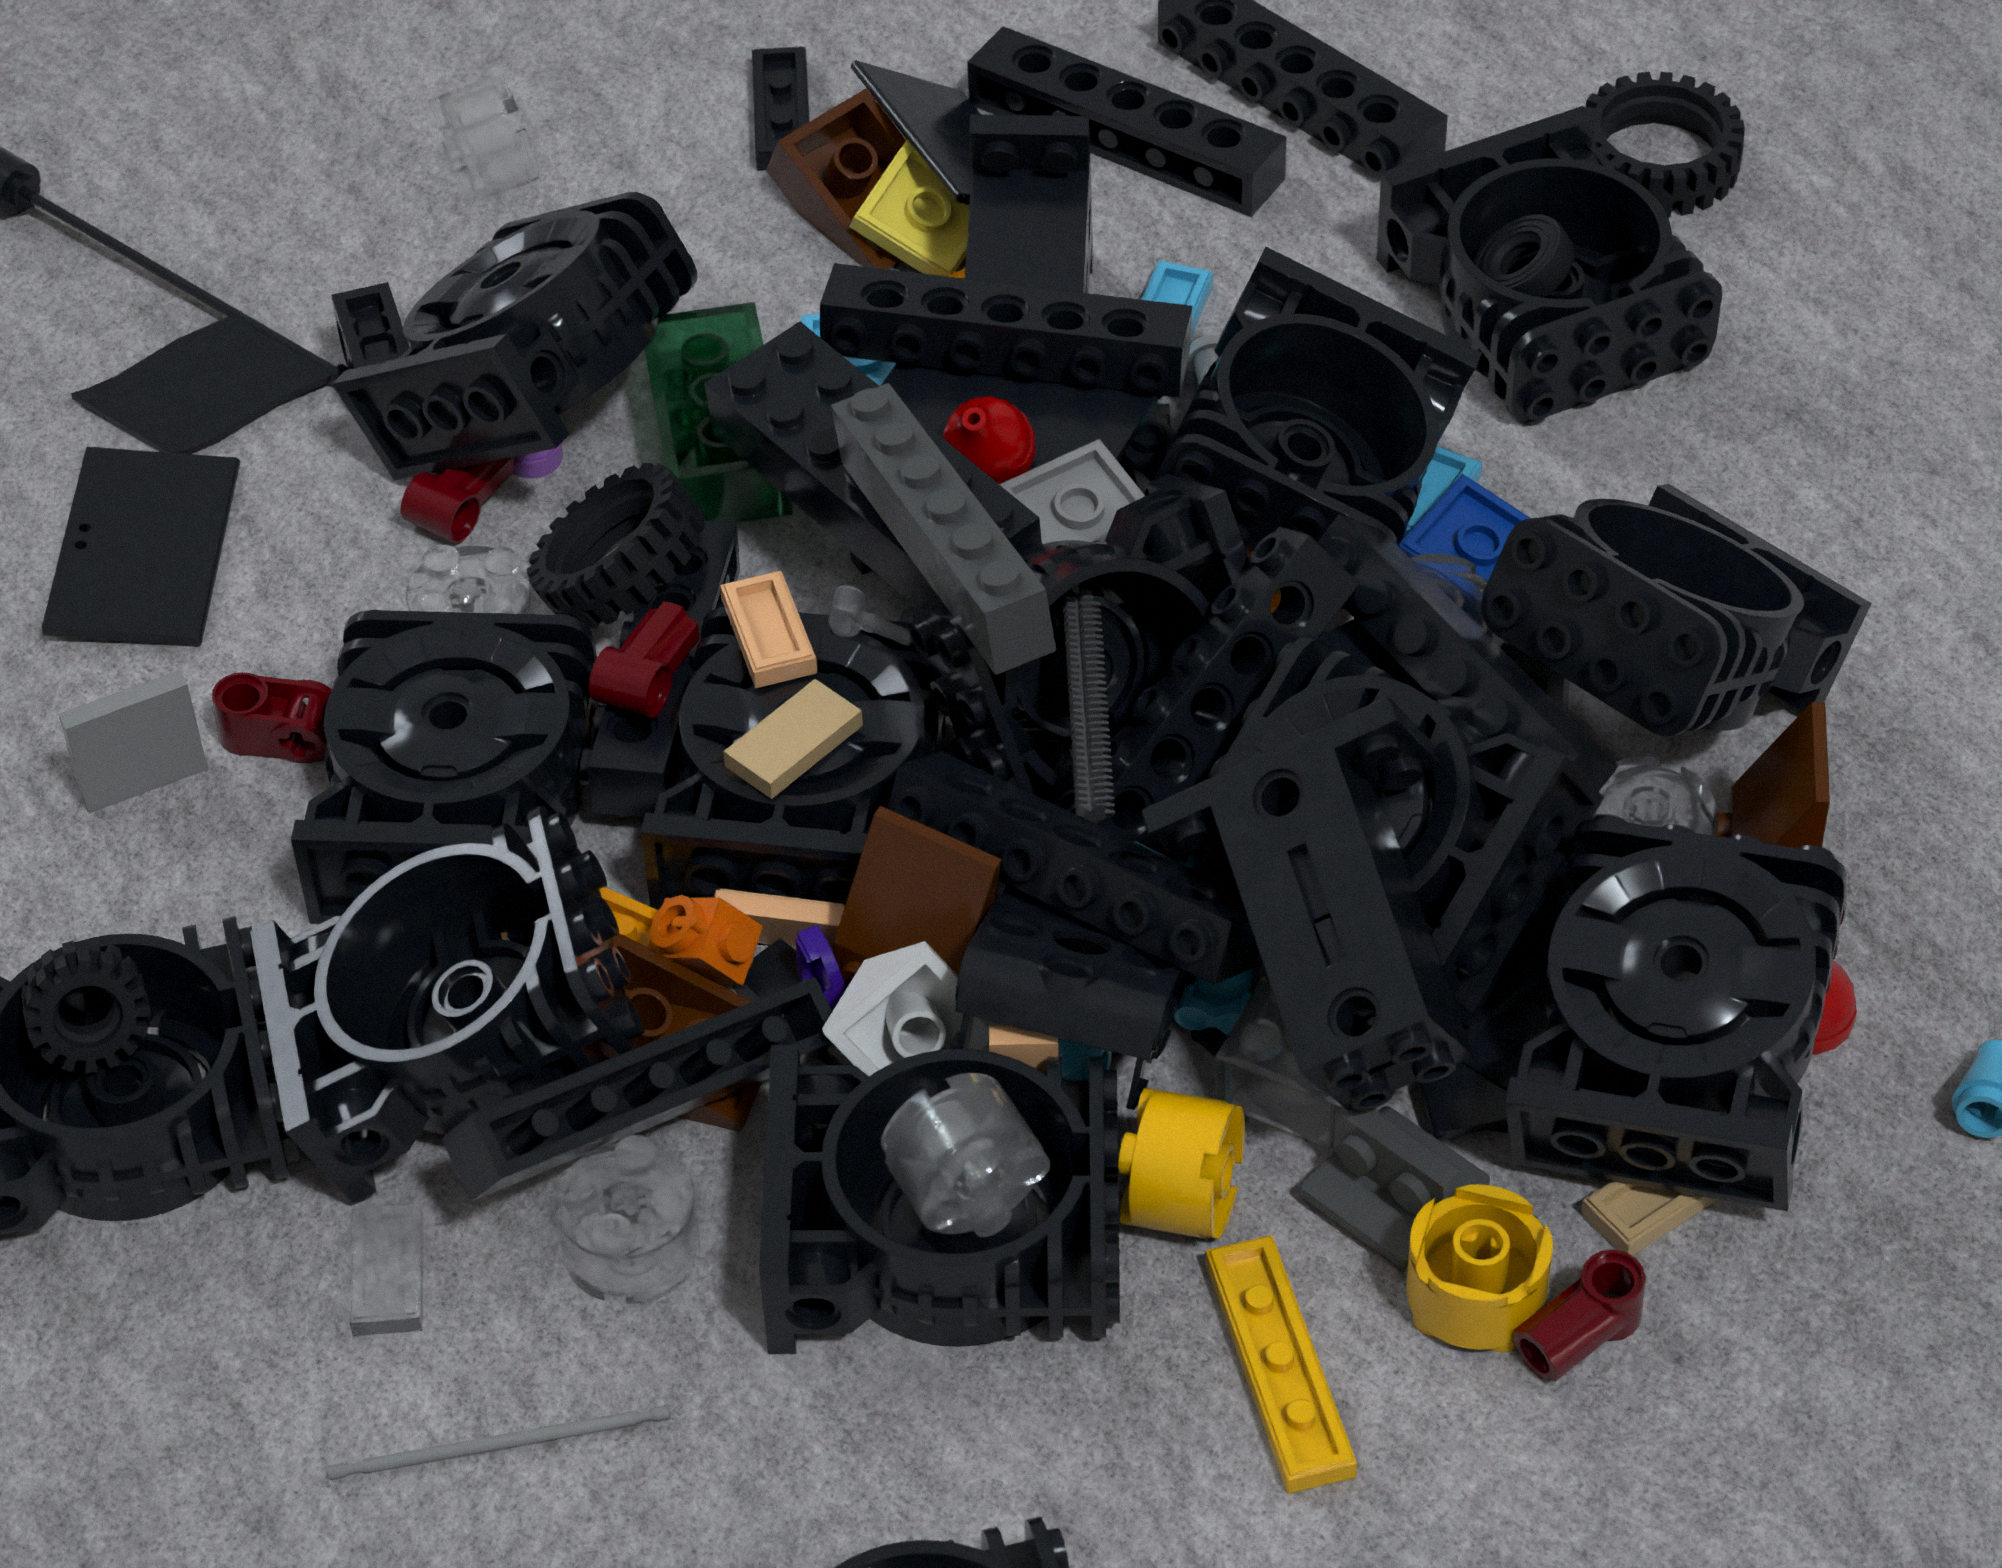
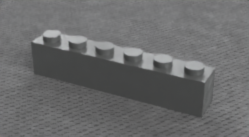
(944, 529)

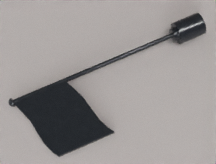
(200, 382)

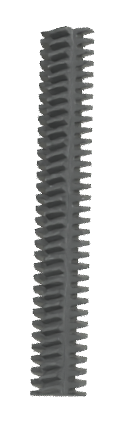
(1088, 707)

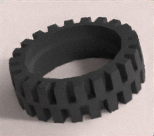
(1680, 106)
(666, 529)

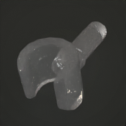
(849, 617)

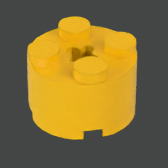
(1182, 1164)
(1477, 1267)

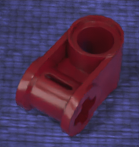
(269, 718)

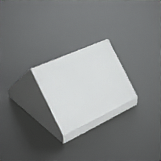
(900, 1009)

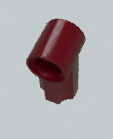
(452, 498)
(642, 670)
(1583, 1318)

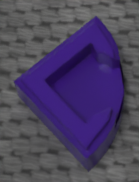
(818, 961)

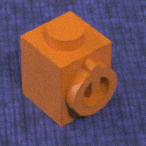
(706, 937)

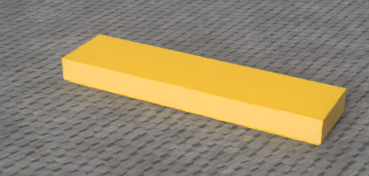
(1280, 1365)

